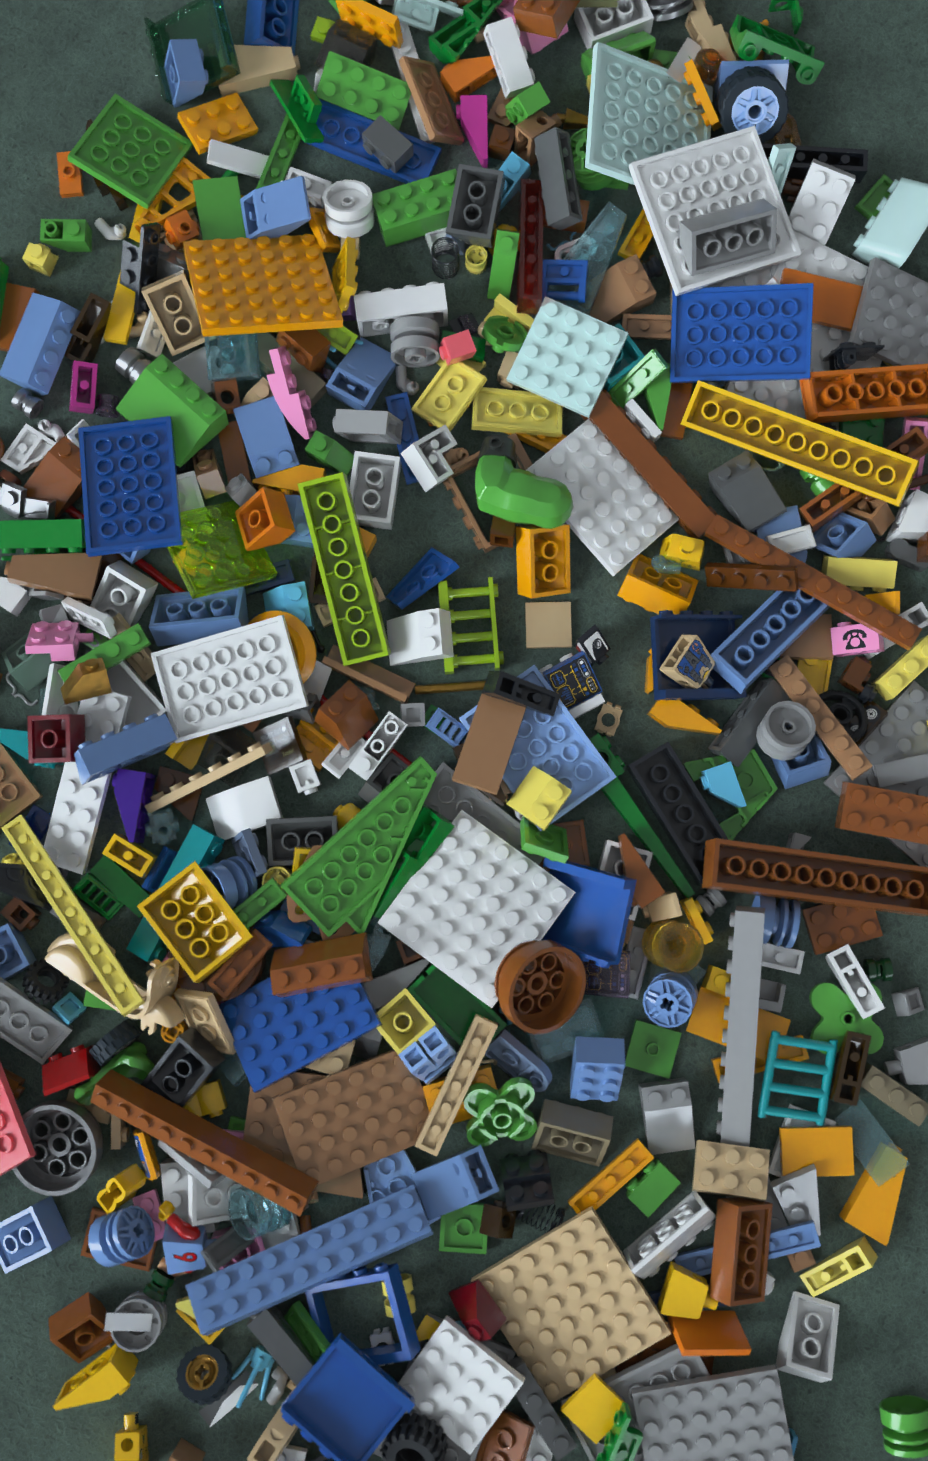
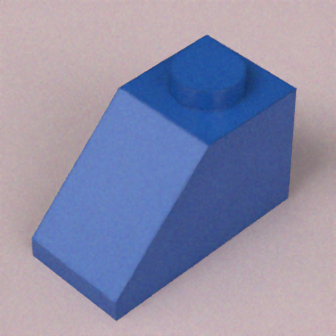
(282, 930)

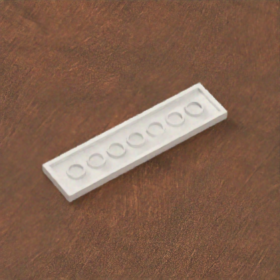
(78, 805)

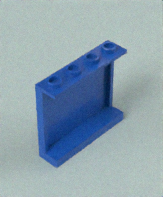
(596, 915)
(346, 1403)

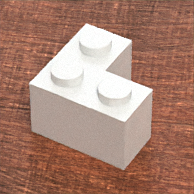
(427, 458)

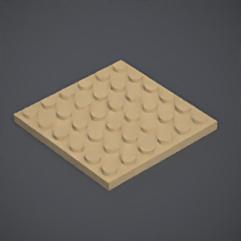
(572, 1305)

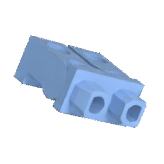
(434, 1061)

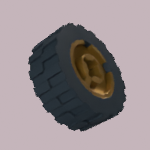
(213, 1384)

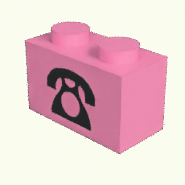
(855, 640)

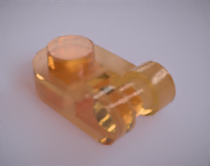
(788, 130)

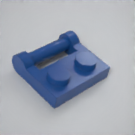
(565, 273)

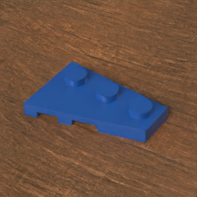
(423, 576)

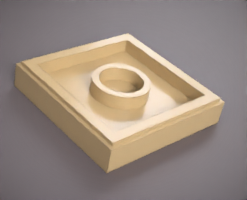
(548, 625)

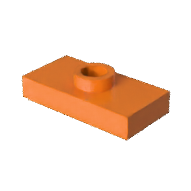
(69, 177)

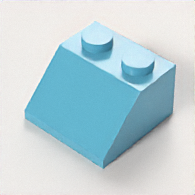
(291, 599)

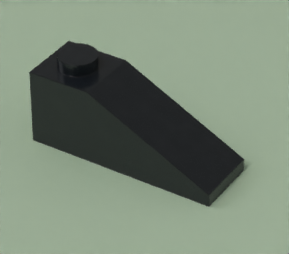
(521, 692)

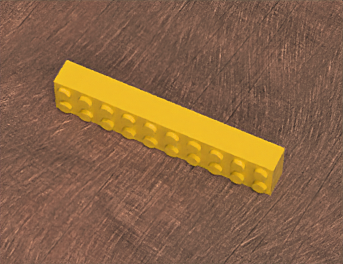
(800, 443)

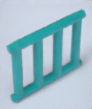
(773, 1062)

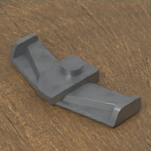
(16, 504)

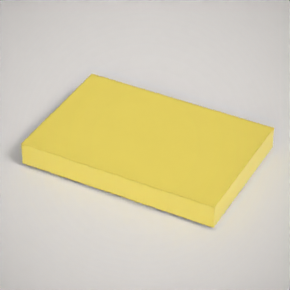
(449, 394)

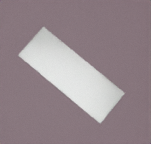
(128, 1322)

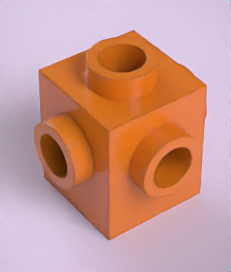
(180, 228)

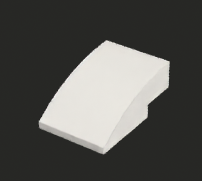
(244, 807)

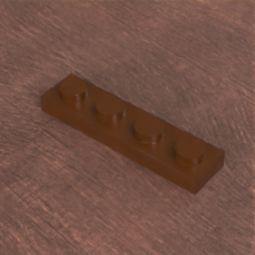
(752, 576)

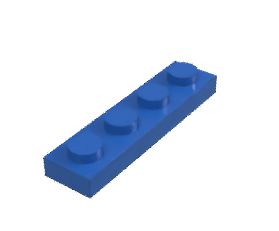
(400, 407)

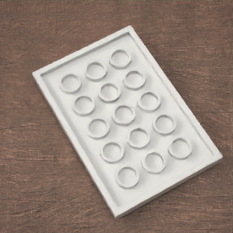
(611, 503)
(229, 679)

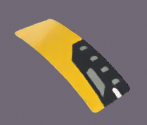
(425, 1331)

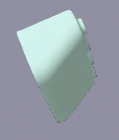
(897, 225)

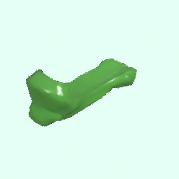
(128, 1062)

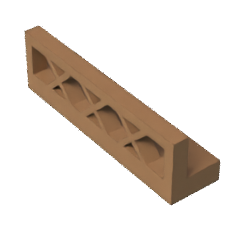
(372, 676)

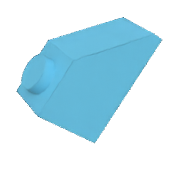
(723, 784)

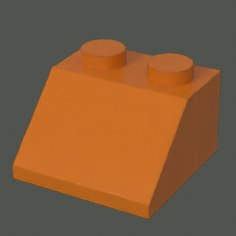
(264, 519)

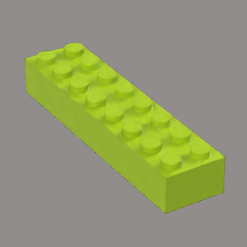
(344, 568)

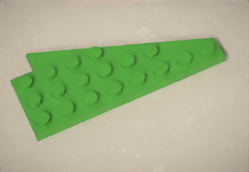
(354, 865)

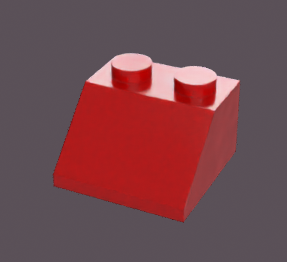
(68, 1070)

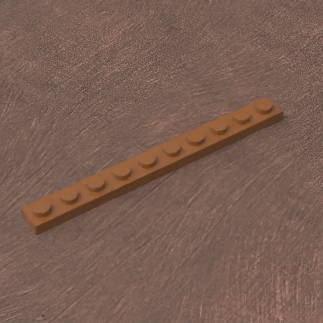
(815, 583)

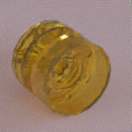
(684, 945)

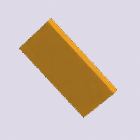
(708, 1022)

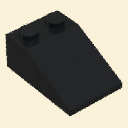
(184, 1068)

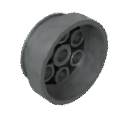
(41, 1171)

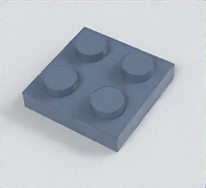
(246, 847)

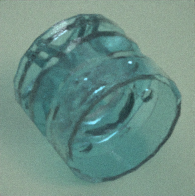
(255, 1215)

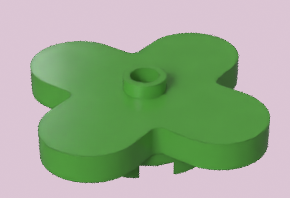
(833, 1007)
(500, 1112)

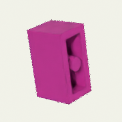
(83, 387)

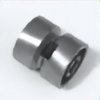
(131, 364)

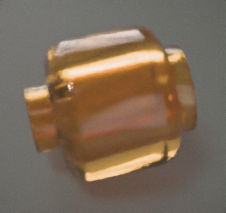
(708, 63)

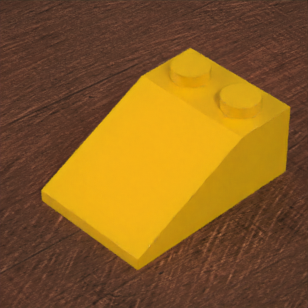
(99, 1379)

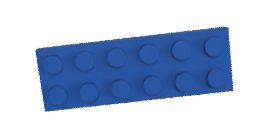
(344, 139)

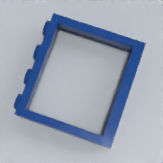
(392, 1353)

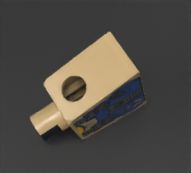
(689, 663)

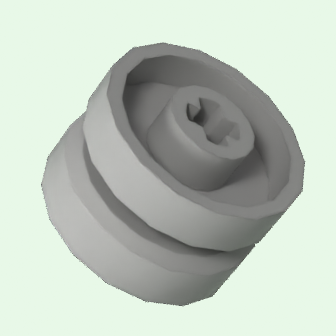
(414, 341)
(785, 730)

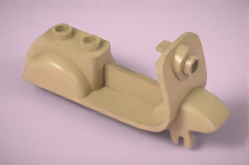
(162, 982)

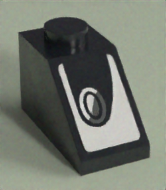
(593, 645)

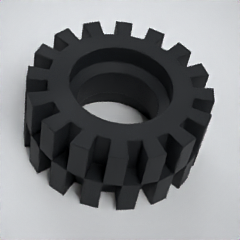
(40, 991)

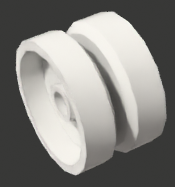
(348, 208)

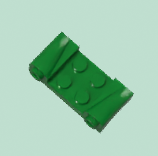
(752, 37)

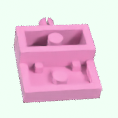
(58, 639)

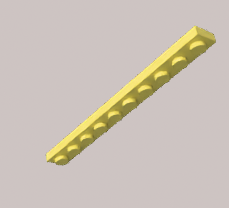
(73, 916)

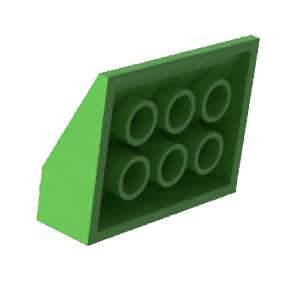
(167, 391)

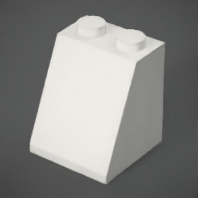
(911, 518)

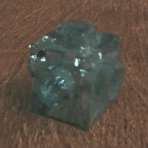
(161, 818)

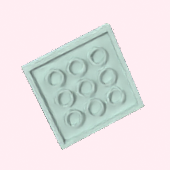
(567, 357)

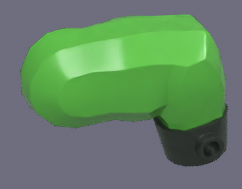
(517, 493)

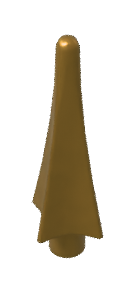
(573, 120)

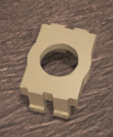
(615, 711)

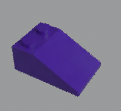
(132, 794)

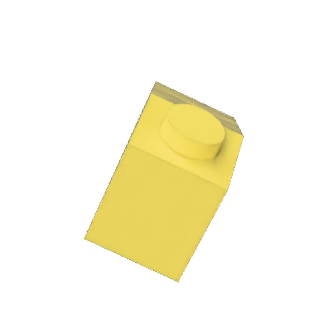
(840, 1266)

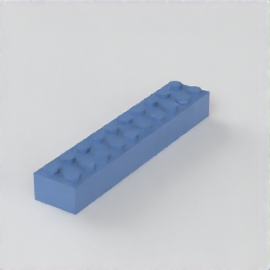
(308, 1260)

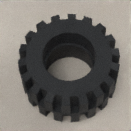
(415, 1440)

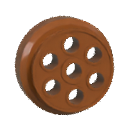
(540, 985)

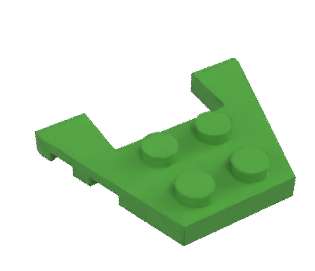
(754, 783)

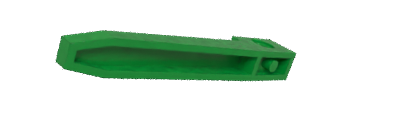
(633, 817)

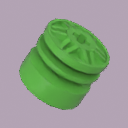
(585, 177)
(905, 1426)

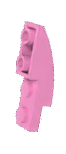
(293, 403)

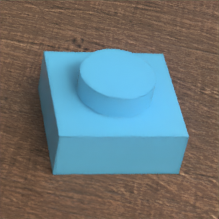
(69, 1008)

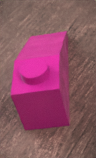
(474, 124)

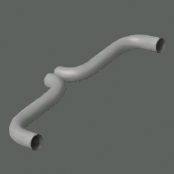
(18, 694)

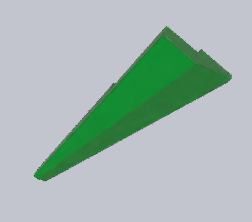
(456, 36)
(424, 839)

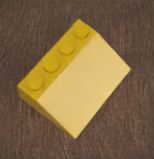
(195, 922)

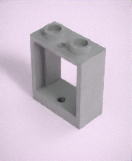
(368, 426)

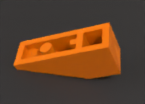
(467, 76)

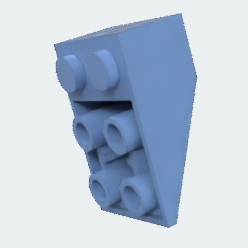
(275, 209)
(361, 376)
(454, 1182)

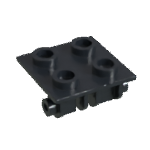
(848, 354)

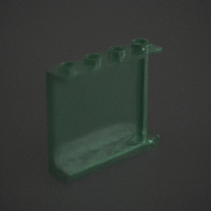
(200, 21)

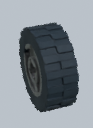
(115, 1041)

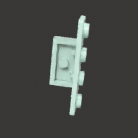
(423, 13)

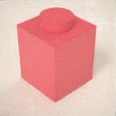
(457, 347)

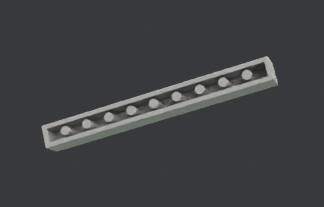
(742, 1025)

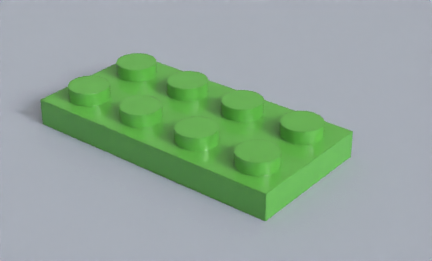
(363, 90)

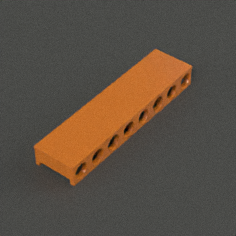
(866, 393)

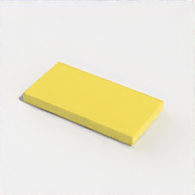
(516, 413)

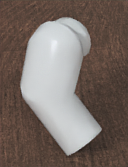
(117, 232)
(51, 430)

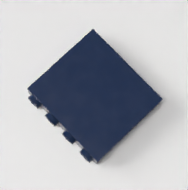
(711, 630)

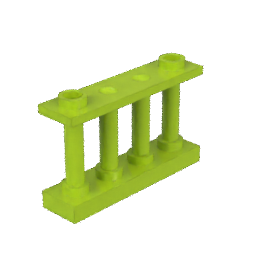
(447, 594)

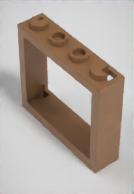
(459, 501)

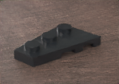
(19, 883)

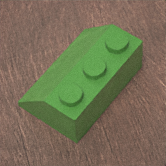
(636, 44)

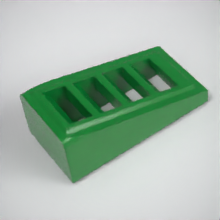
(93, 902)

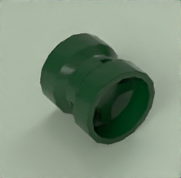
(878, 969)
(159, 1285)

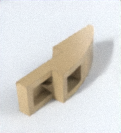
(703, 32)
(273, 1440)

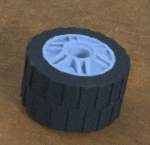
(752, 99)

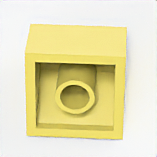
(539, 798)
(403, 1021)

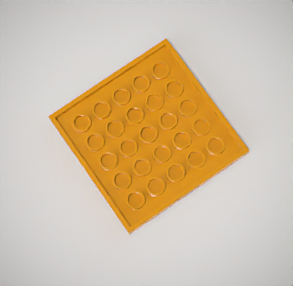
(261, 285)

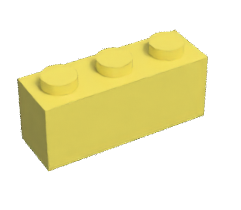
(861, 572)
(903, 670)

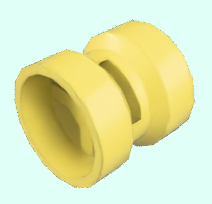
(476, 254)

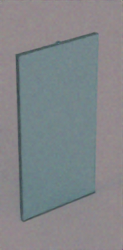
(872, 1144)

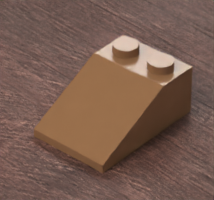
(623, 291)

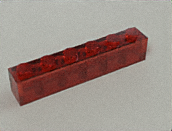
(530, 247)

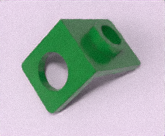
(793, 6)

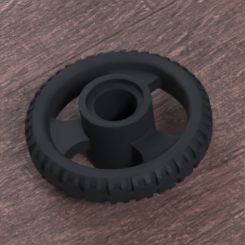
(844, 711)

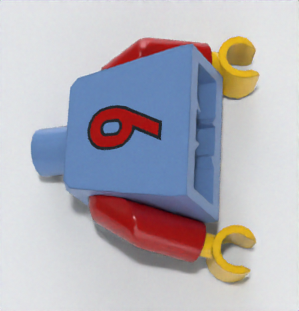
(182, 1242)

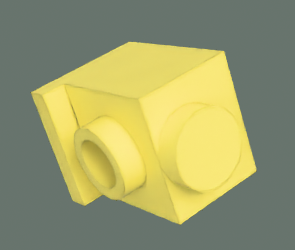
(40, 259)

